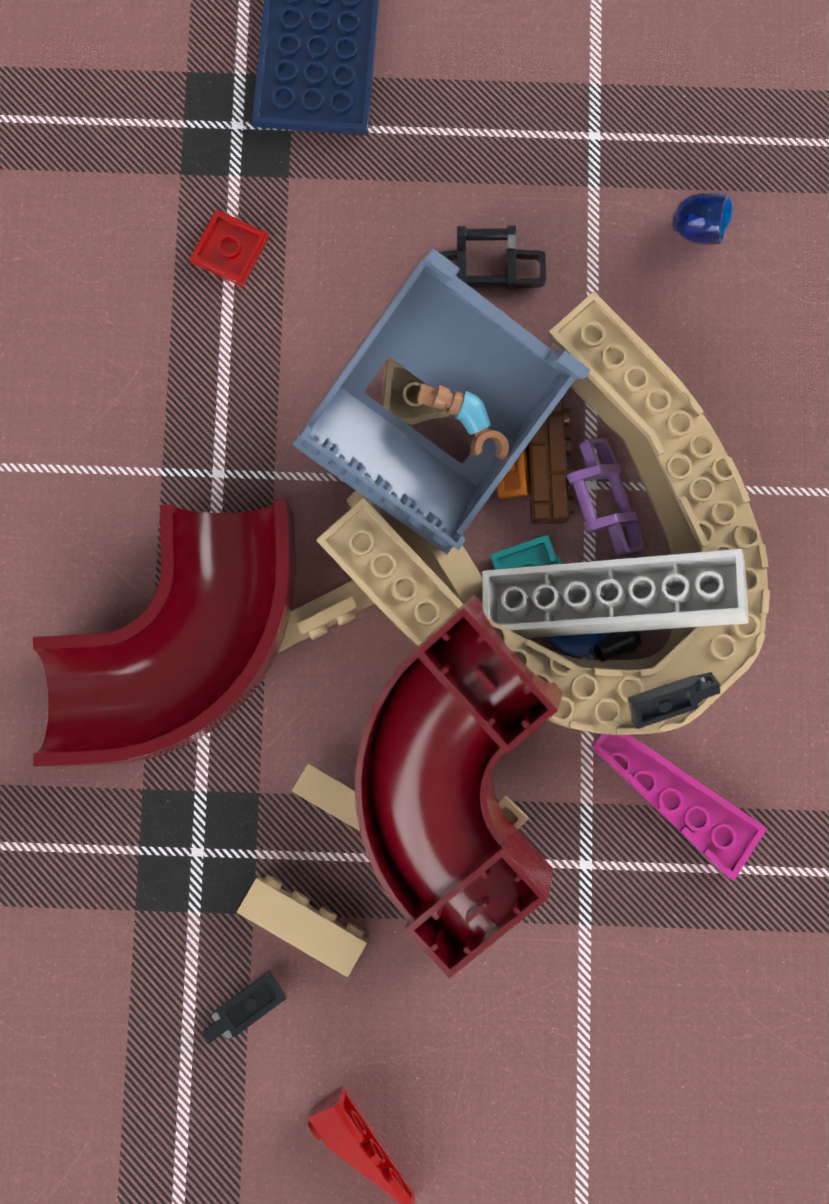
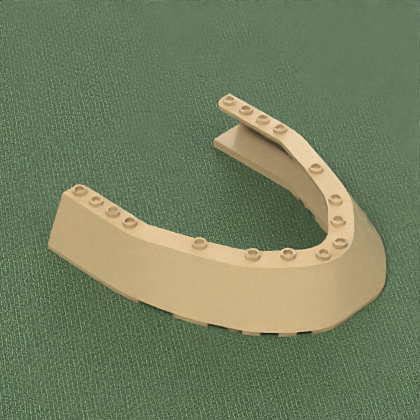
(694, 497)

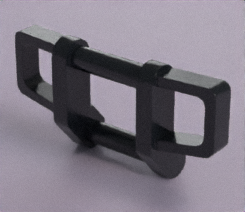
(510, 279)

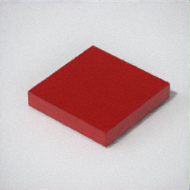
(229, 248)

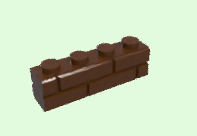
(549, 470)

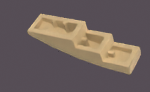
(328, 794)

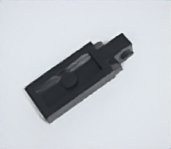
(671, 699)
(245, 1008)

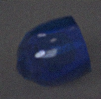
(703, 218)

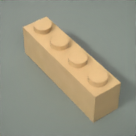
(303, 925)

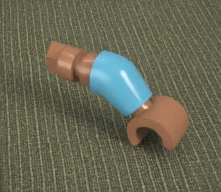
(470, 412)

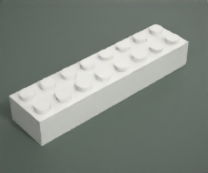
(619, 594)

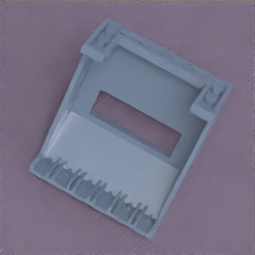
(450, 340)

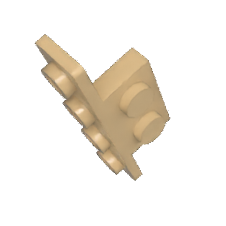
(316, 616)

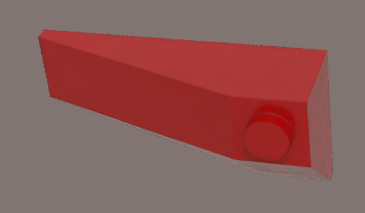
(351, 1138)

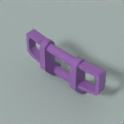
(611, 471)

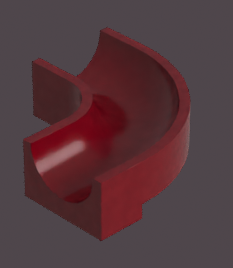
(187, 655)
(430, 792)

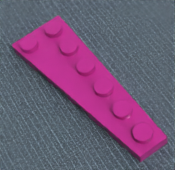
(698, 813)

